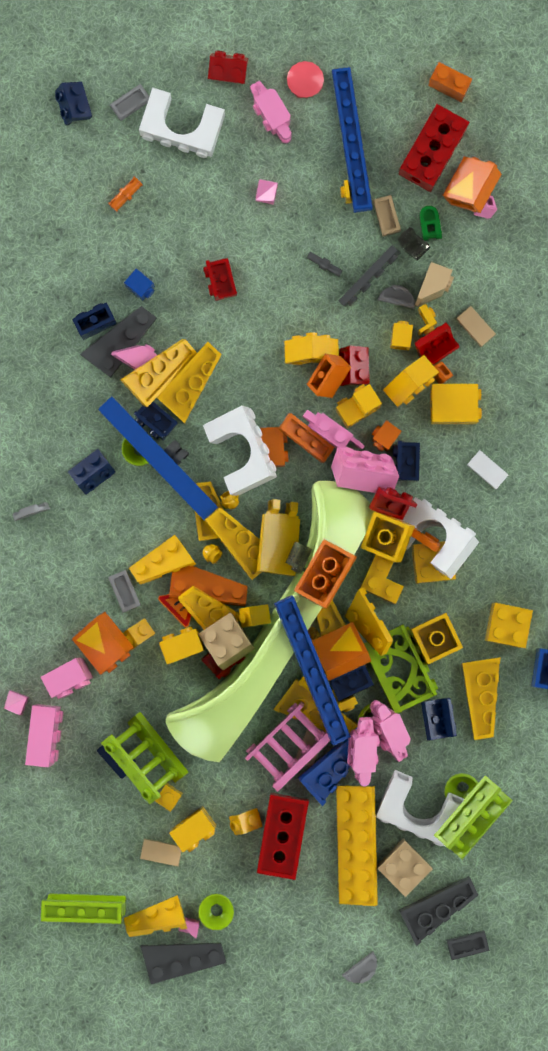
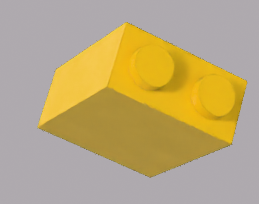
(455, 403)

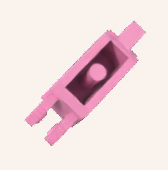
(273, 111)
(330, 430)
(390, 729)
(363, 750)

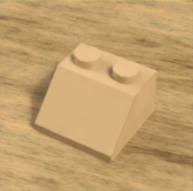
(435, 283)

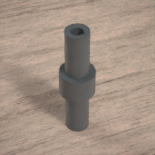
(324, 264)

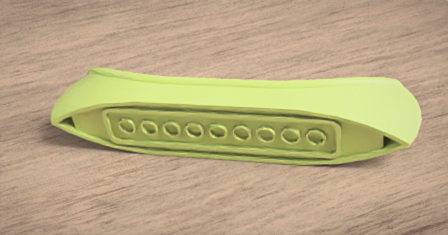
(218, 718)

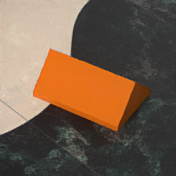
(325, 574)

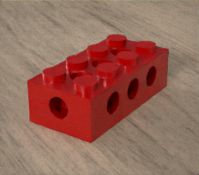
(430, 136)
(291, 846)

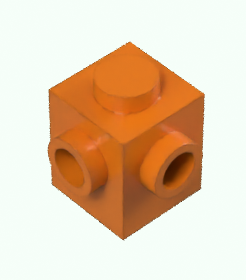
(385, 436)

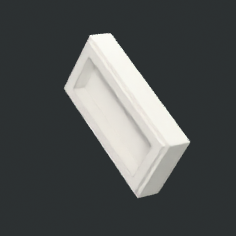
(487, 470)

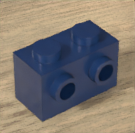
(94, 321)

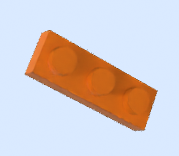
(306, 438)

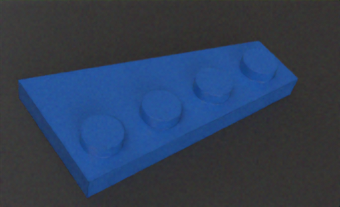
(327, 772)

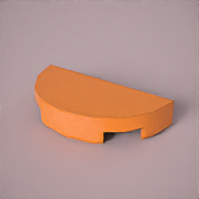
(427, 539)

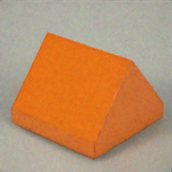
(444, 373)

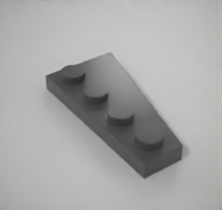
(373, 272)
(122, 336)
(431, 911)
(176, 960)

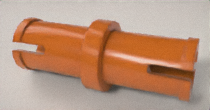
(125, 194)

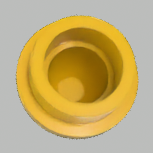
(229, 501)
(212, 553)

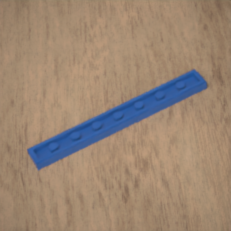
(352, 140)
(158, 458)
(312, 670)

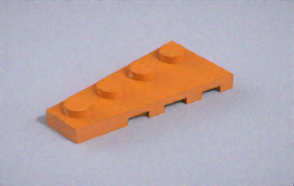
(218, 587)

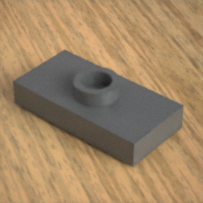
(467, 945)

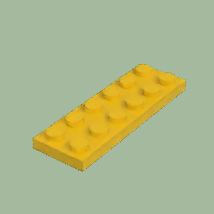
(357, 845)

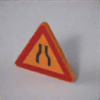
(176, 608)

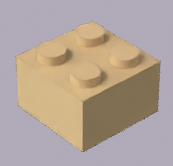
(226, 641)
(404, 867)

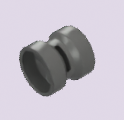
(176, 452)

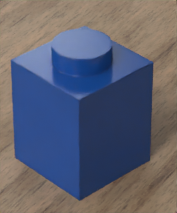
(140, 285)

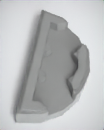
(397, 295)
(30, 510)
(362, 970)

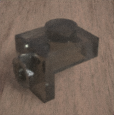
(413, 244)
(298, 557)

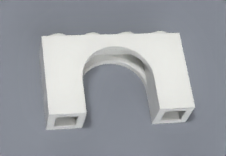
(199, 141)
(259, 467)
(458, 541)
(392, 809)

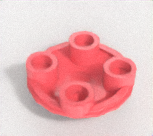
(305, 79)

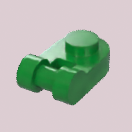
(428, 217)

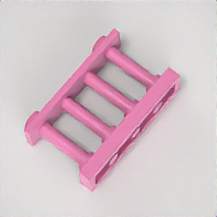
(294, 765)

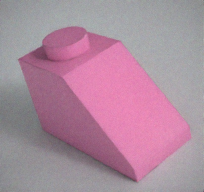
(135, 355)

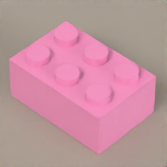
(363, 470)
(67, 677)
(43, 735)

